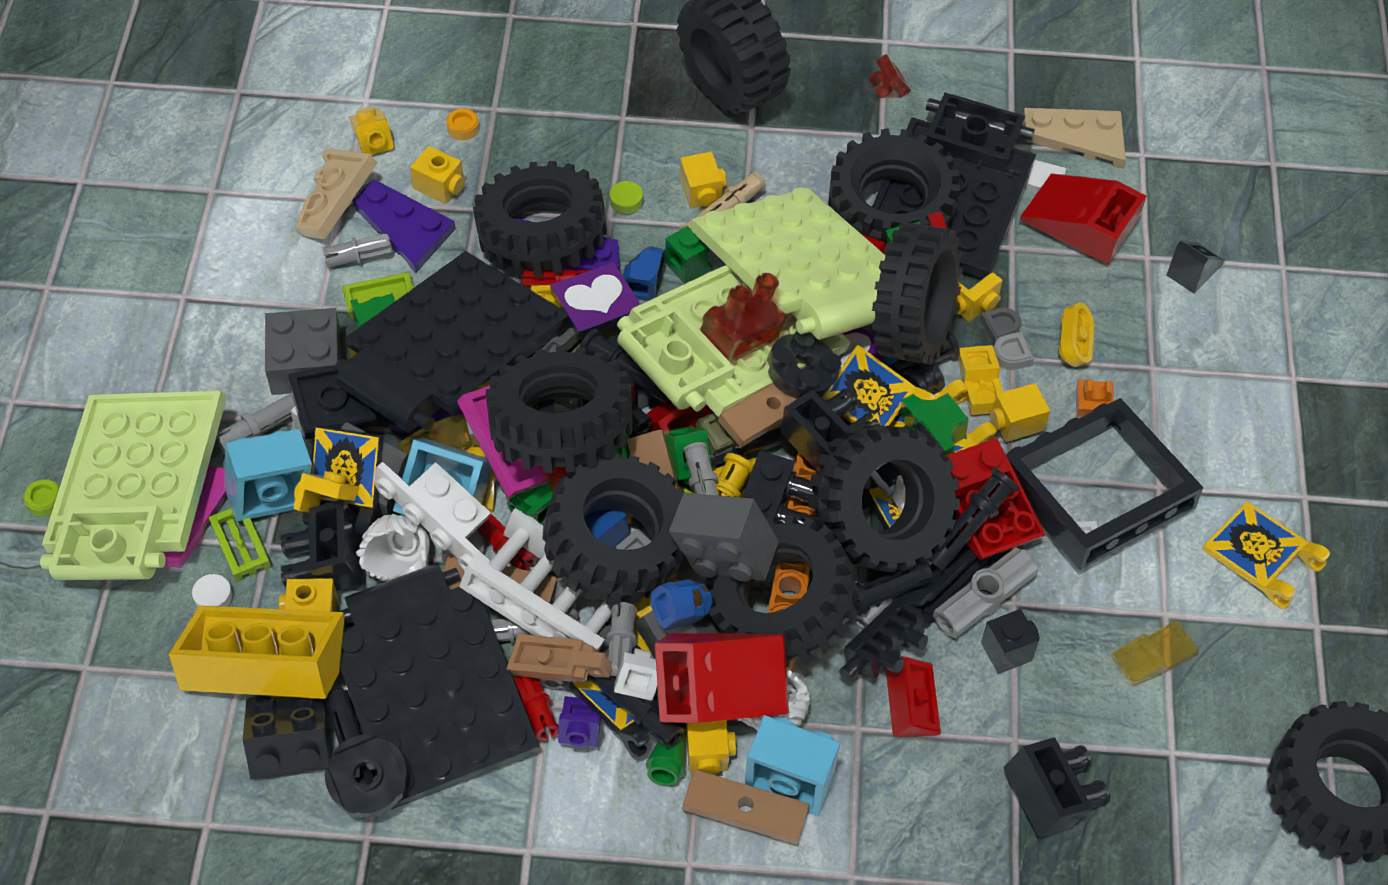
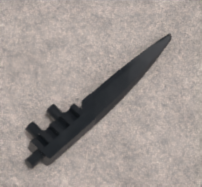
(905, 619)

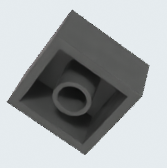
(300, 343)
(724, 536)

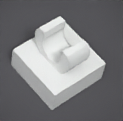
(637, 675)

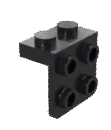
(284, 735)

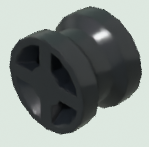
(925, 377)

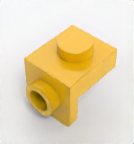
(371, 130)
(979, 298)
(312, 487)

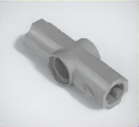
(971, 605)

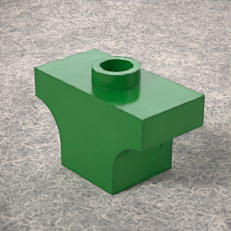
(940, 415)

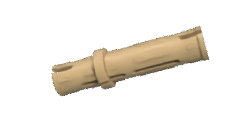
(735, 194)

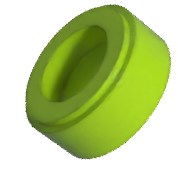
(626, 197)
(41, 497)

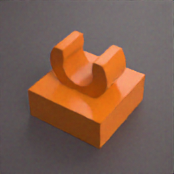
(1092, 394)

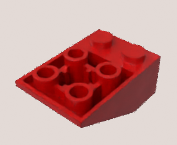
(1086, 213)
(1016, 518)
(720, 676)

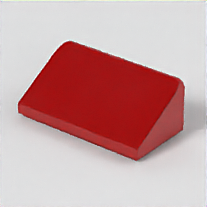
(913, 700)

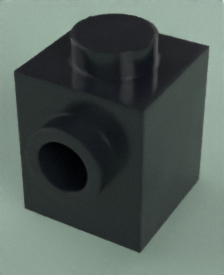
(1010, 641)

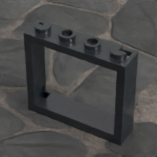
(1092, 546)

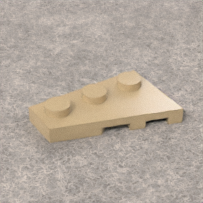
(1086, 131)
(334, 191)

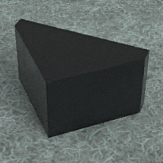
(1193, 265)

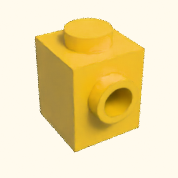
(437, 175)
(701, 179)
(1020, 412)
(309, 595)
(709, 746)

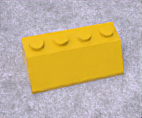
(259, 651)

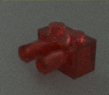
(746, 320)

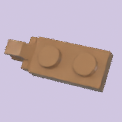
(556, 659)

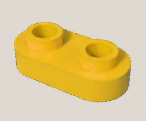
(1077, 335)

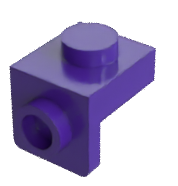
(578, 724)

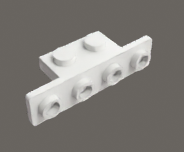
(439, 506)

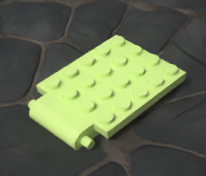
(816, 255)
(681, 360)
(131, 484)

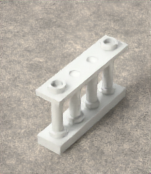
(518, 601)

